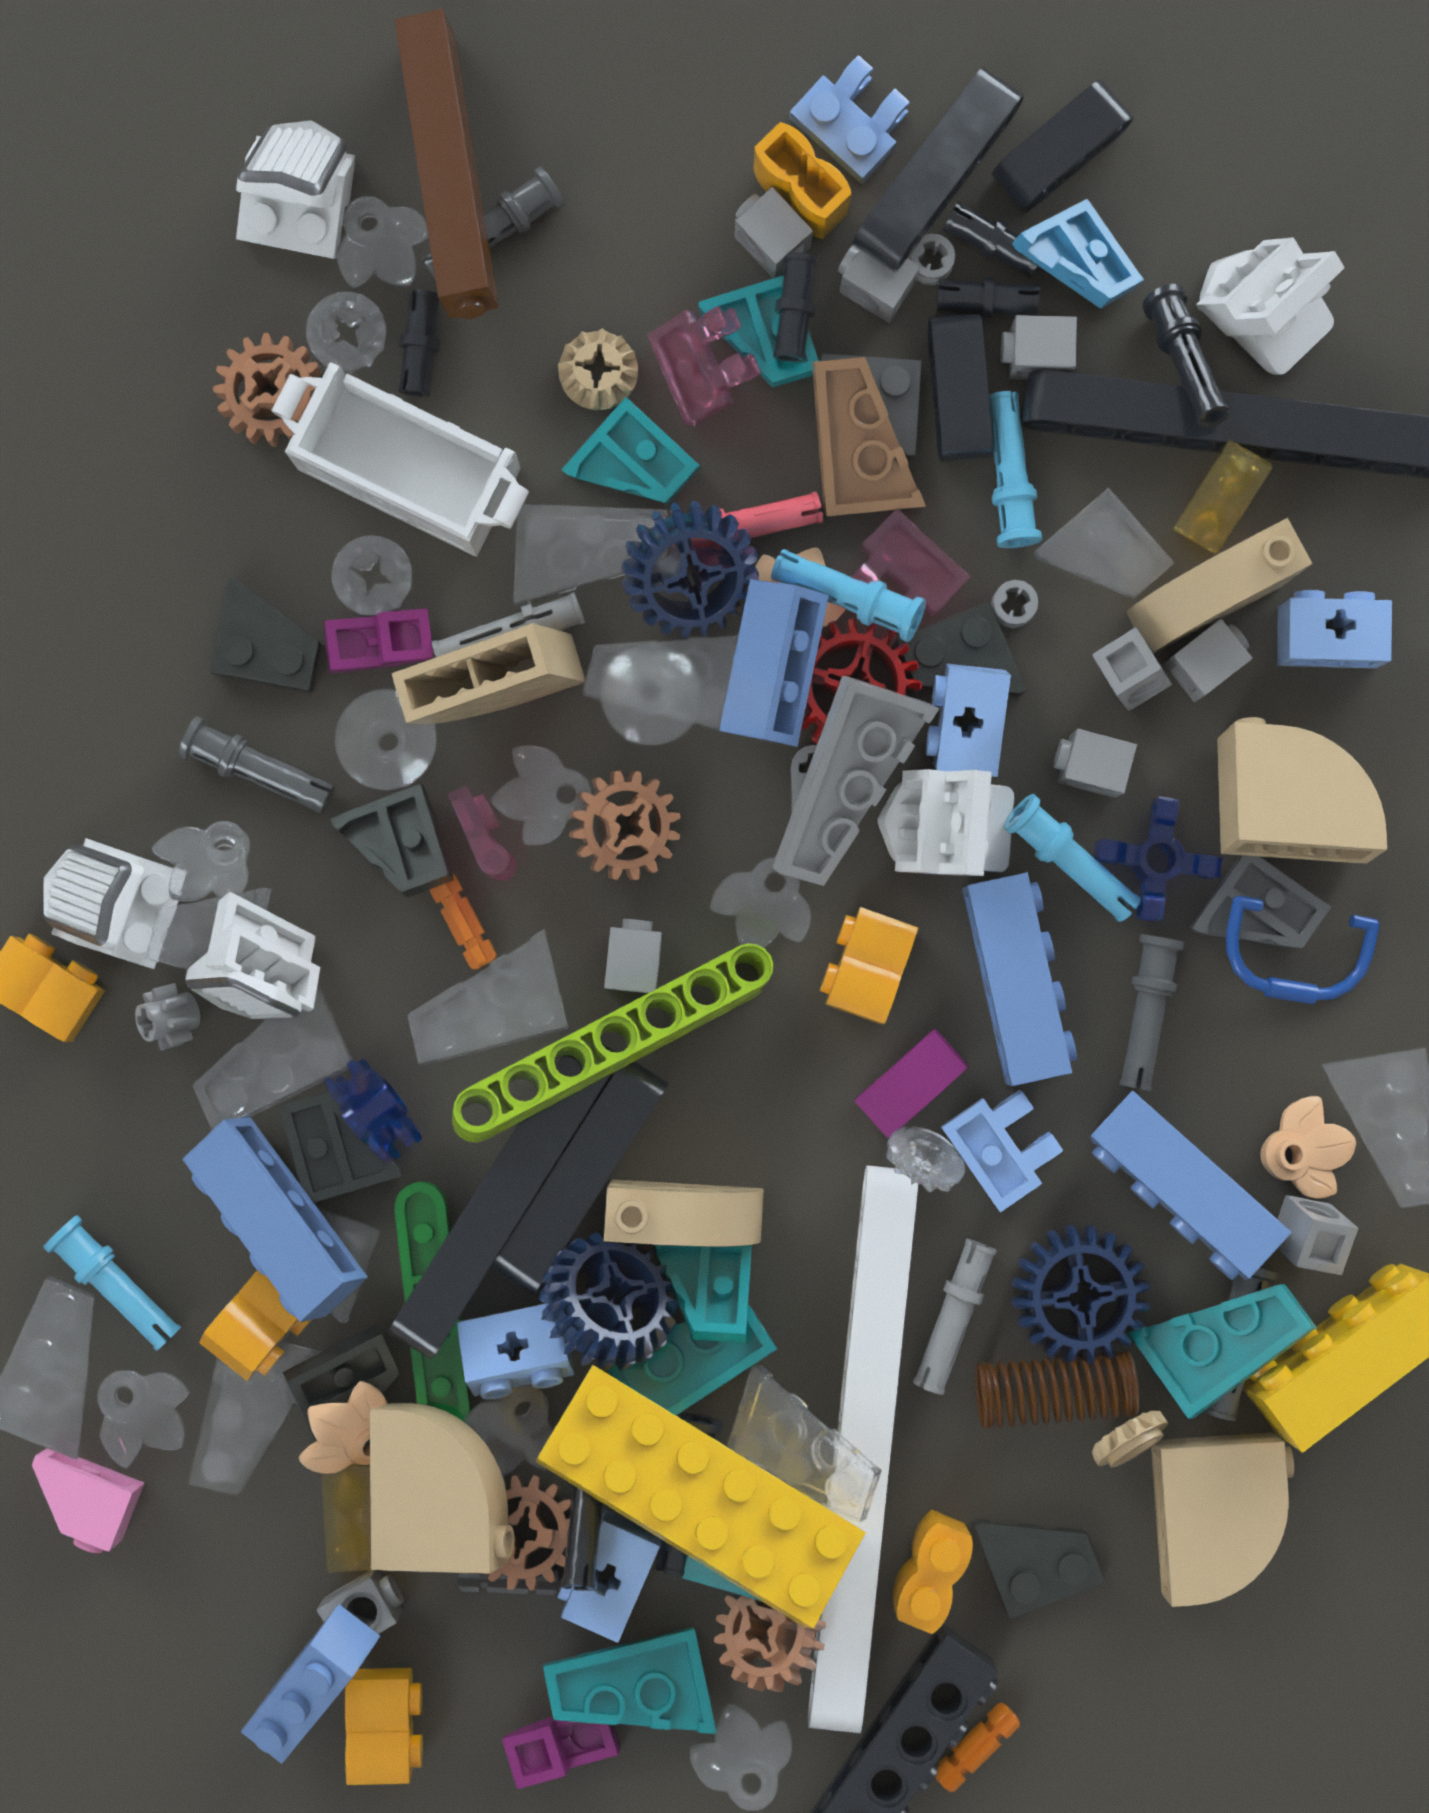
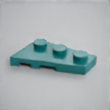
(1222, 1346)
(693, 1369)
(634, 1683)

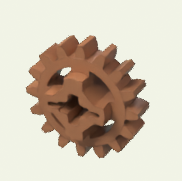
(255, 404)
(643, 837)
(546, 1537)
(746, 1639)

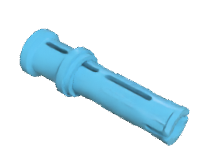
(1013, 492)
(869, 601)
(1055, 844)
(95, 1265)

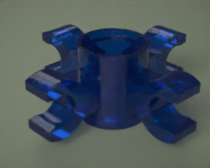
(1162, 824)
(373, 1110)

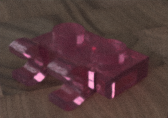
(690, 366)
(912, 562)

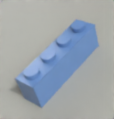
(1018, 979)
(1189, 1186)
(274, 1219)

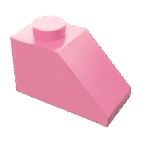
(87, 1499)

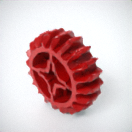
(866, 645)

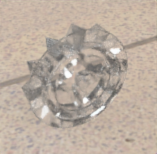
(353, 310)
(362, 555)
(914, 1150)

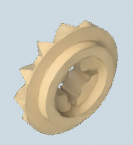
(613, 385)
(1130, 1439)

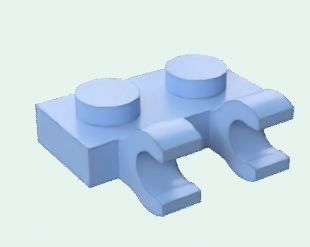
(843, 128)
(992, 1154)

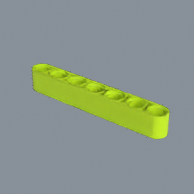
(598, 1062)

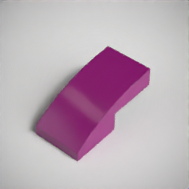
(378, 641)
(911, 1083)
(554, 1746)

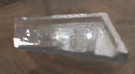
(572, 546)

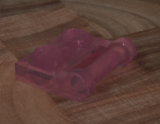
(477, 821)

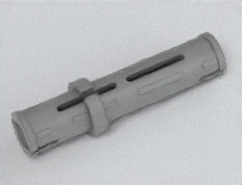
(554, 614)
(955, 1315)

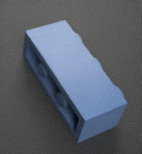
(774, 662)
(310, 1684)

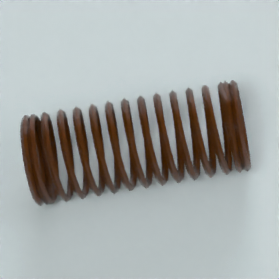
(1126, 1381)

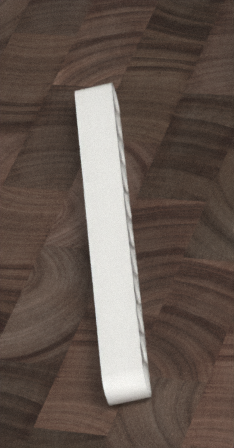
(867, 1423)

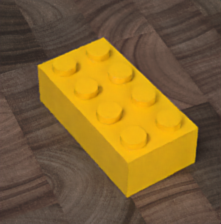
(1347, 1358)

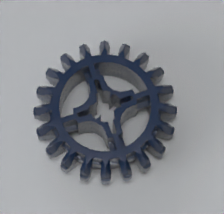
(671, 573)
(601, 1317)
(1085, 1319)

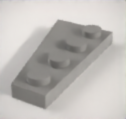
(854, 757)

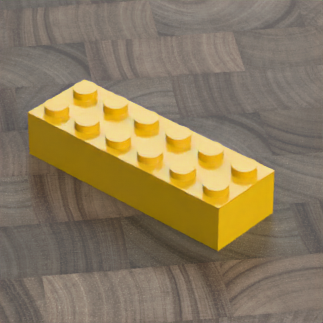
(701, 1497)

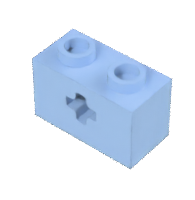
(1307, 642)
(981, 744)
(490, 1343)
(611, 1603)

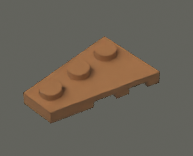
(857, 446)

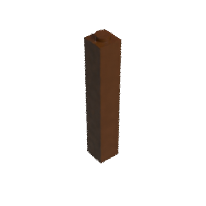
(446, 165)

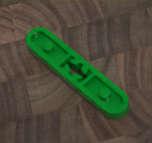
(421, 1230)

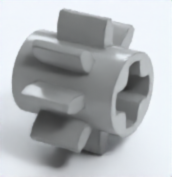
(167, 1016)

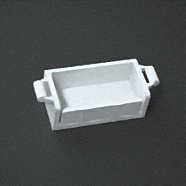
(401, 459)

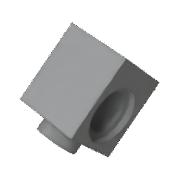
(771, 230)
(874, 284)
(1039, 345)
(1209, 659)
(1131, 669)
(1094, 763)
(633, 957)
(1319, 1235)
(373, 1585)

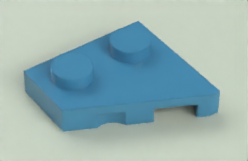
(1081, 254)

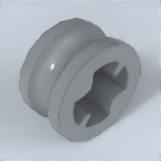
(936, 243)
(1027, 610)

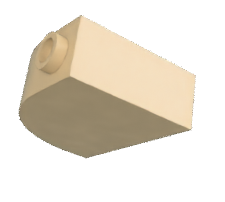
(1220, 586)
(489, 675)
(1295, 796)
(682, 1214)
(434, 1494)
(1218, 1512)

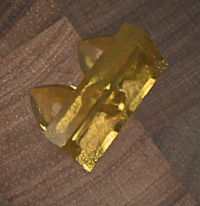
(1223, 497)
(347, 1518)

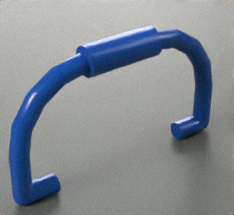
(1289, 989)

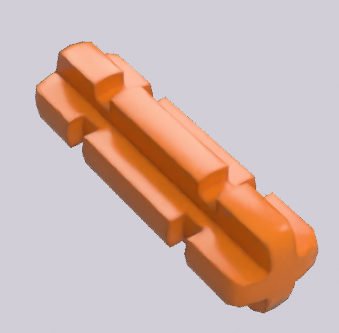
(464, 924)
(977, 1747)

